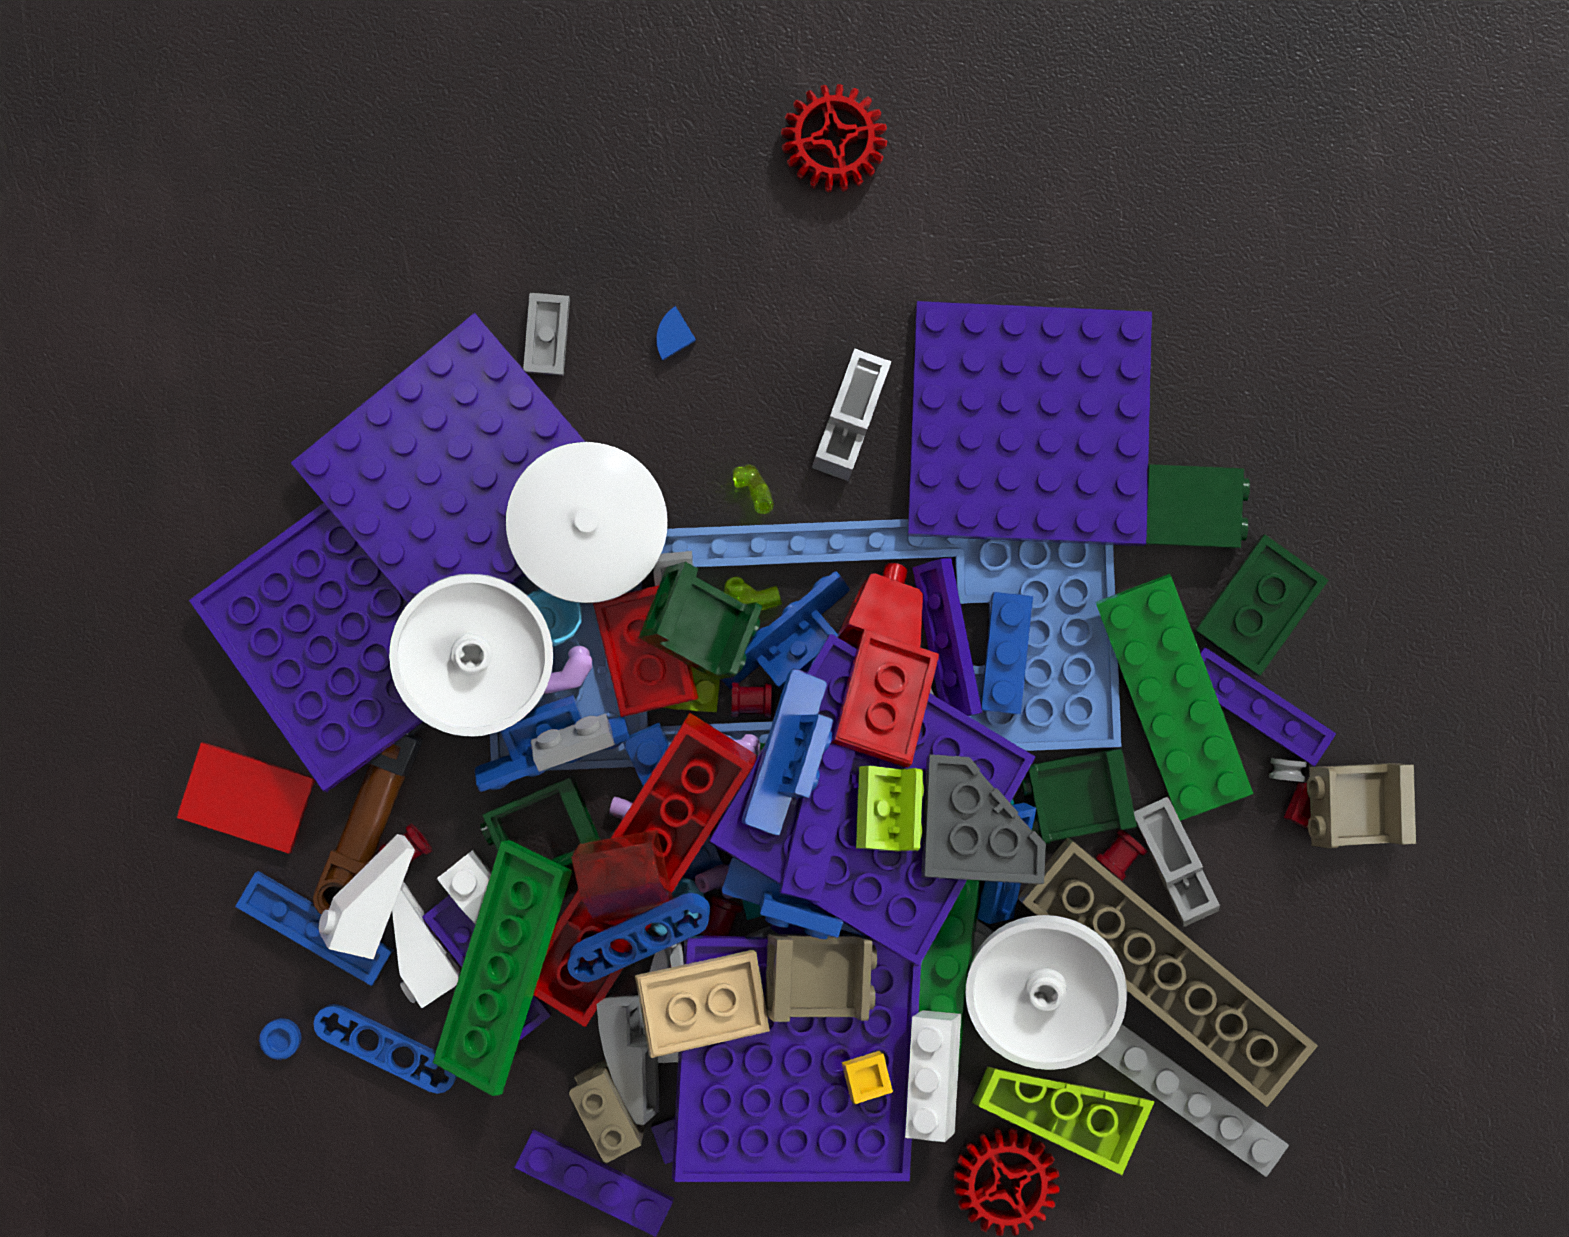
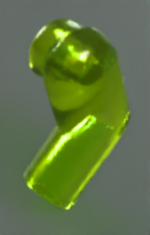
(758, 489)
(744, 593)

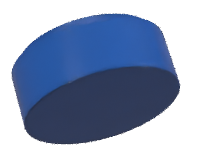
(280, 1038)

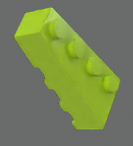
(1077, 1117)

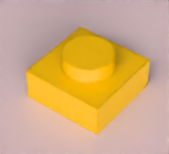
(867, 1077)

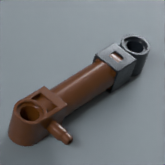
(368, 815)

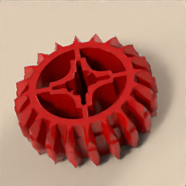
(816, 143)
(1021, 1212)

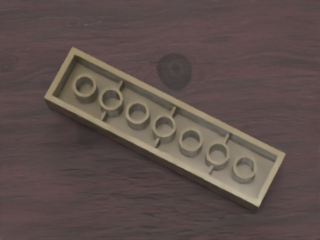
(1174, 974)

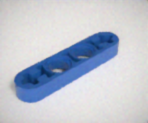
(642, 943)
(383, 1054)

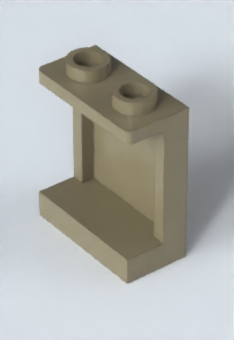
(1361, 804)
(819, 976)
(605, 1113)

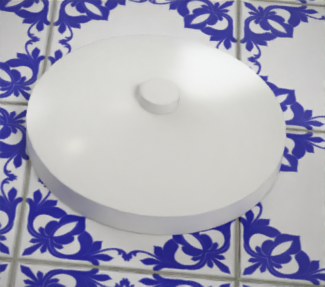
(586, 522)
(471, 655)
(1046, 992)

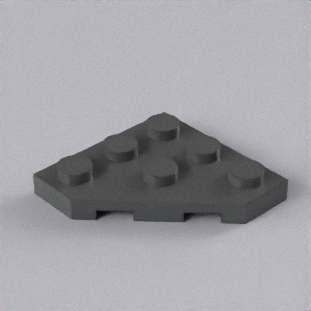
(974, 828)

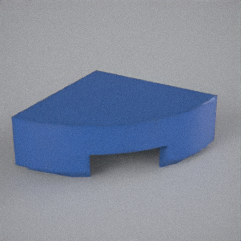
(673, 334)

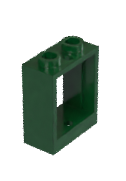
(495, 833)

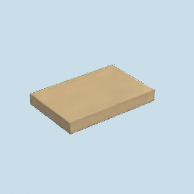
(702, 1003)

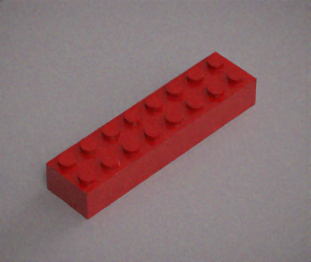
(681, 802)

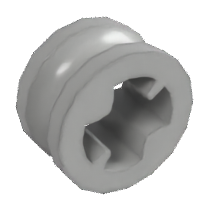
(1287, 769)

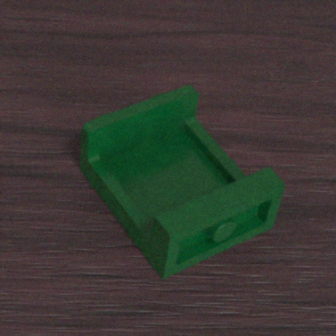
(1196, 506)
(700, 623)
(1079, 795)

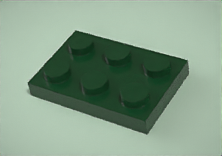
(1261, 605)

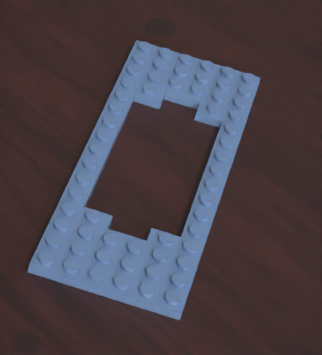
(1069, 663)

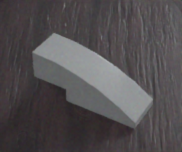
(851, 414)
(1176, 862)
(628, 1056)

